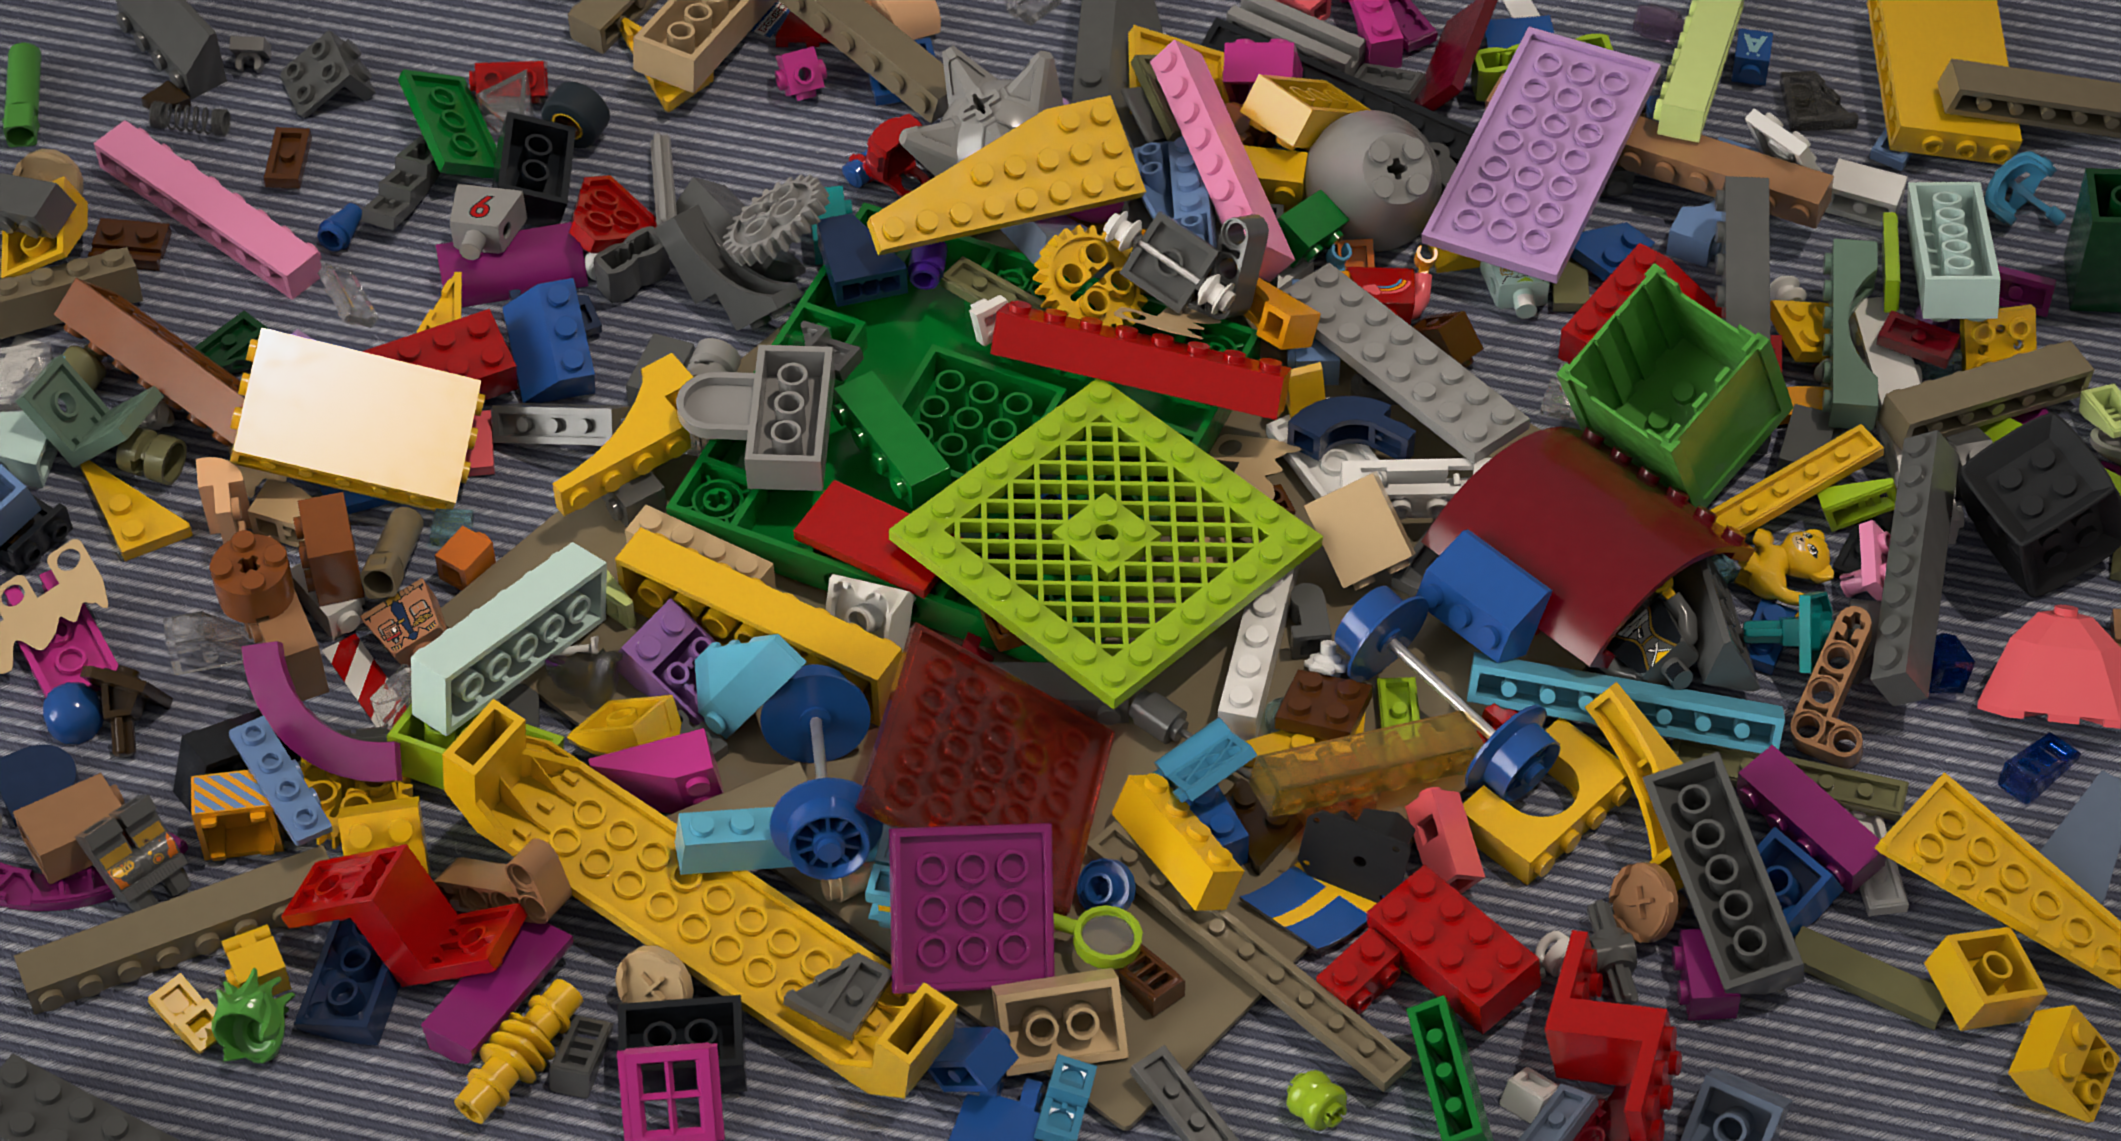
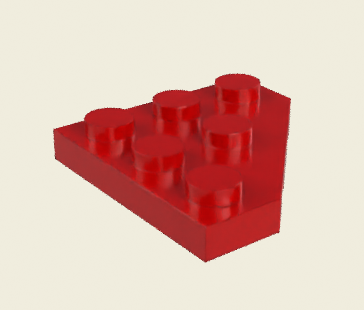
(606, 214)

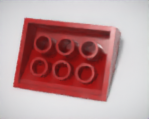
(1614, 293)

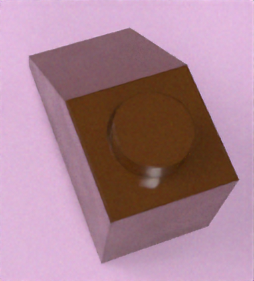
(1451, 334)

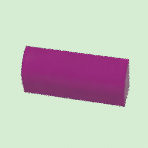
(529, 260)
(484, 1001)

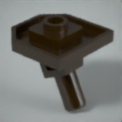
(124, 702)

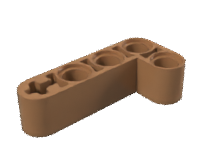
(1838, 683)
(530, 878)

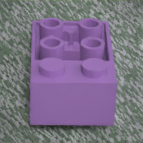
(663, 657)

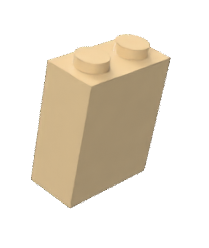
(1361, 531)

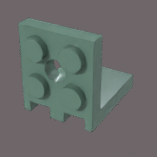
(88, 423)

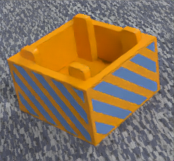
(233, 816)

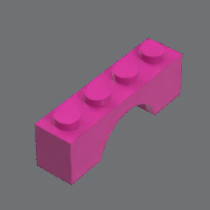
(1381, 30)

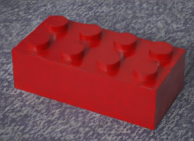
(460, 347)
(1456, 949)

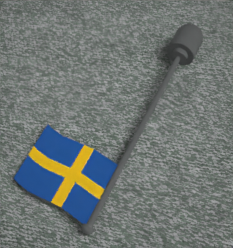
(1293, 901)

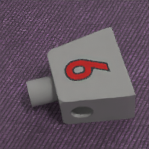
(485, 219)

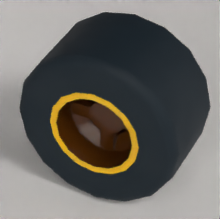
(580, 108)

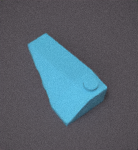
(741, 678)

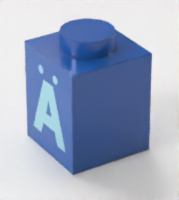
(1752, 57)

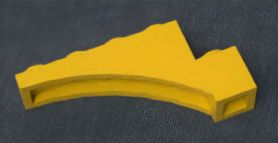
(640, 444)
(1641, 754)

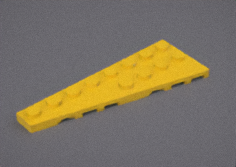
(1990, 866)

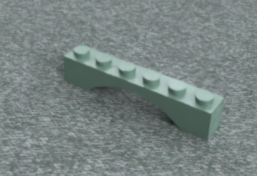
(1852, 385)

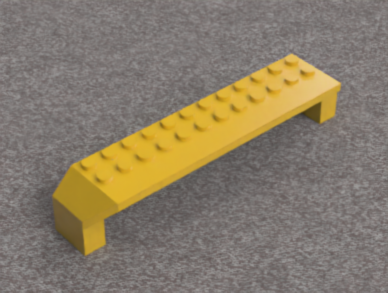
(721, 925)

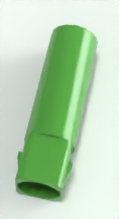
(22, 95)

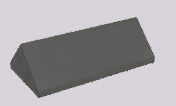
(719, 208)
(1720, 642)

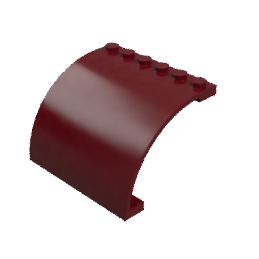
(1585, 530)

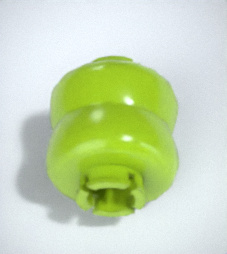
(1316, 1100)

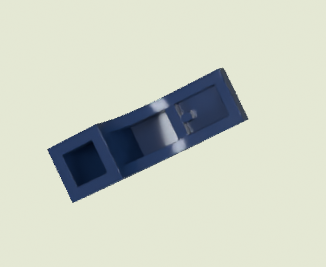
(1350, 421)

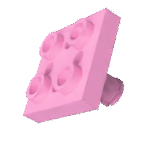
(1874, 555)

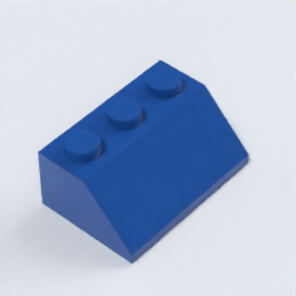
(549, 343)
(1485, 597)

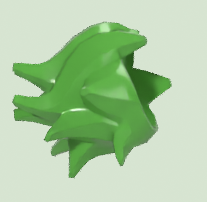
(250, 1020)

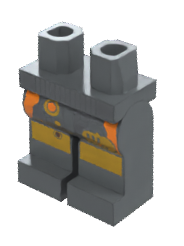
(135, 853)

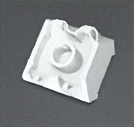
(872, 606)

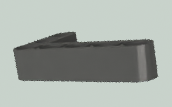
(1237, 250)

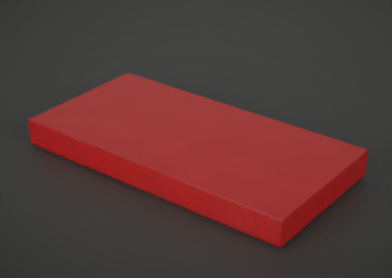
(857, 532)

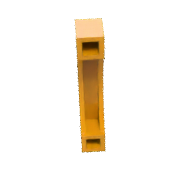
(1281, 317)

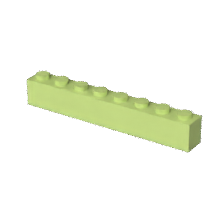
(1696, 68)

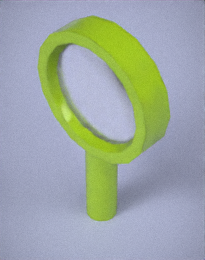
(1103, 936)

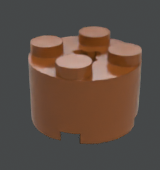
(252, 577)

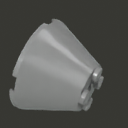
(1377, 175)

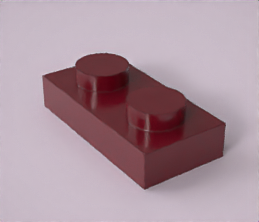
(1918, 339)

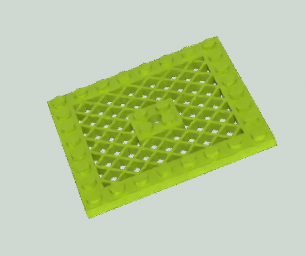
(1106, 670)

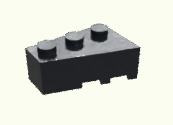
(211, 752)

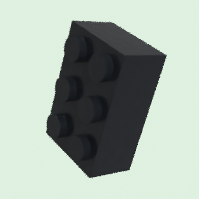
(538, 160)
(687, 1022)

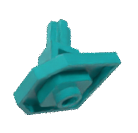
(1806, 631)

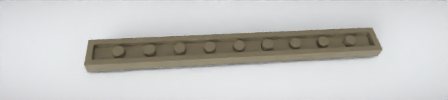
(1261, 966)

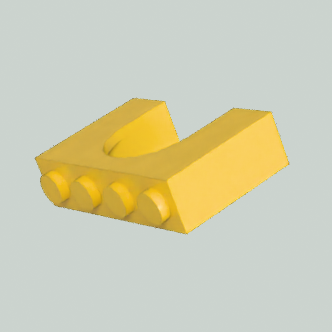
(1530, 843)

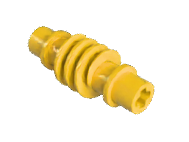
(518, 1050)

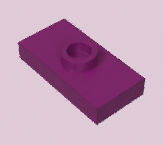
(1413, 25)

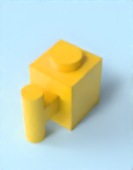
(258, 951)

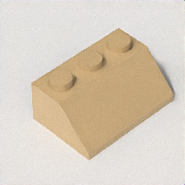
(1063, 1016)

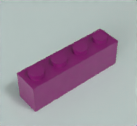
(1810, 818)

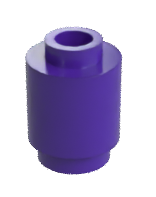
(927, 265)

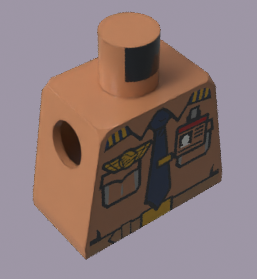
(407, 621)

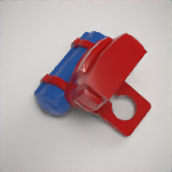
(885, 158)

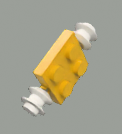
(1798, 322)

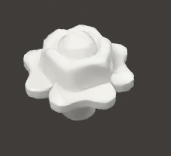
(1327, 660)

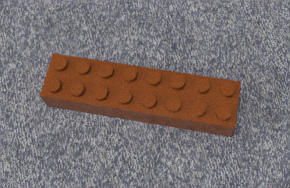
(153, 354)

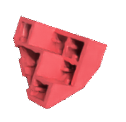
(2058, 668)

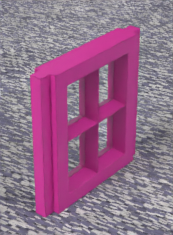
(708, 1092)

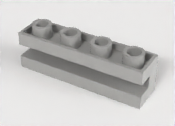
(1311, 36)

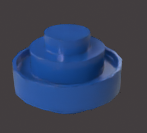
(1106, 883)

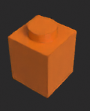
(464, 557)

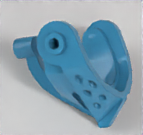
(2022, 192)

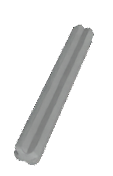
(663, 178)

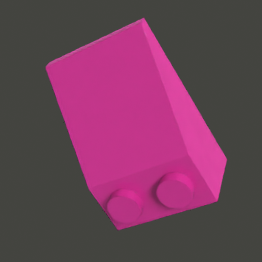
(665, 772)

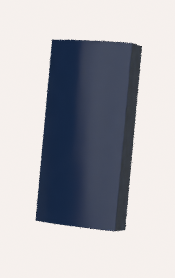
(348, 989)

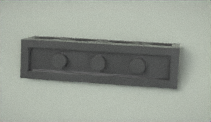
(556, 423)

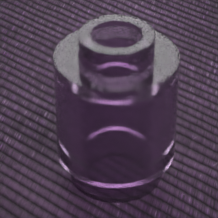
(1659, 23)

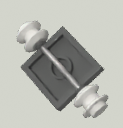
(1170, 262)

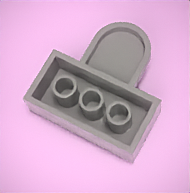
(777, 409)

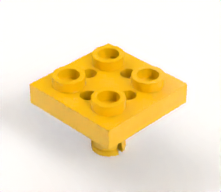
(1992, 342)

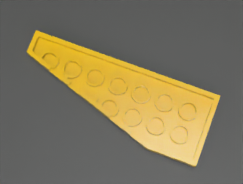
(1040, 170)

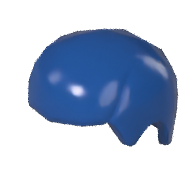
(73, 713)

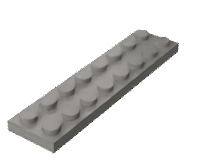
(1408, 366)

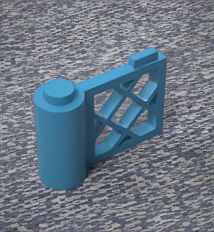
(1203, 760)

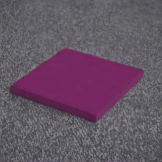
(971, 906)

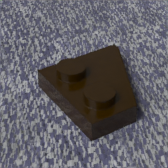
(1266, 834)

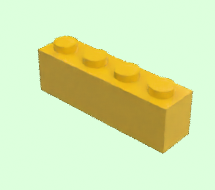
(1177, 842)

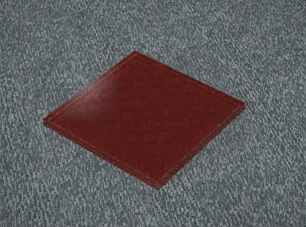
(984, 750)

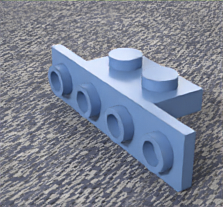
(281, 781)

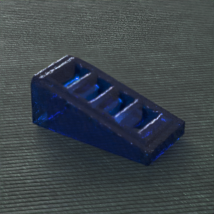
(2035, 770)

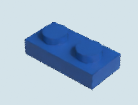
(1766, 655)

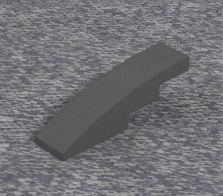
(403, 187)

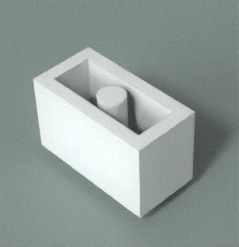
(1865, 192)

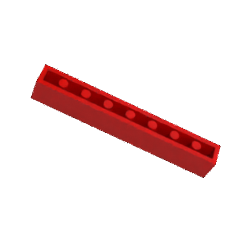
(1141, 360)

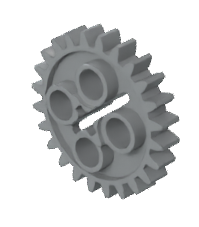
(775, 220)

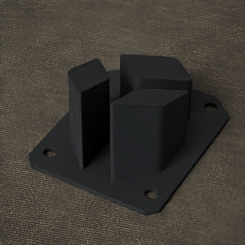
(1357, 855)

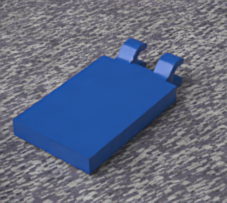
(999, 1118)

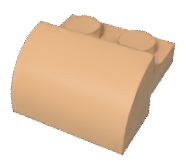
(913, 17)
(223, 496)

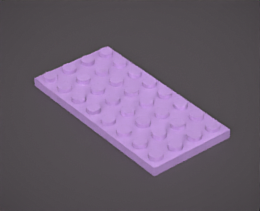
(1541, 155)

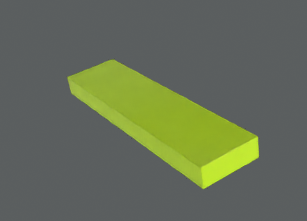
(1890, 262)

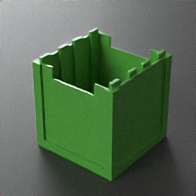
(1678, 388)

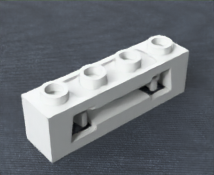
(1414, 485)

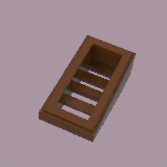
(1152, 1000)

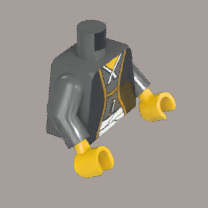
(1657, 643)

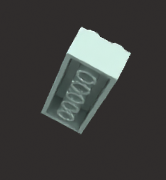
(1952, 251)
(508, 638)

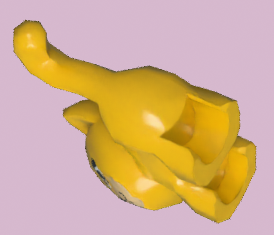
(1799, 556)

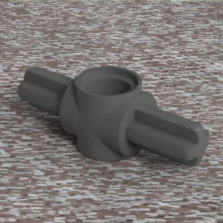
(1615, 953)

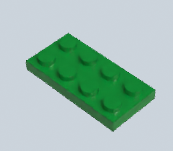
(450, 123)

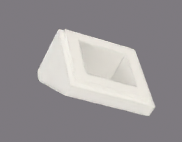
(1527, 1094)

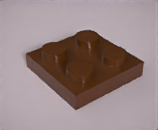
(1323, 706)

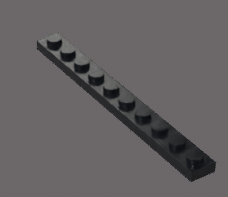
(1431, 124)

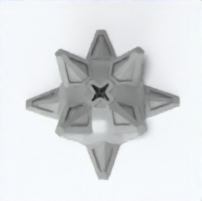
(981, 108)

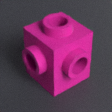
(812, 68)

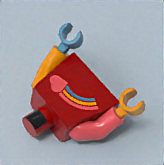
(1396, 288)

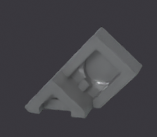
(846, 356)

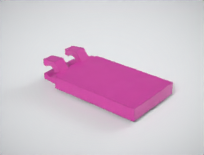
(69, 650)

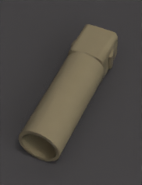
(387, 563)

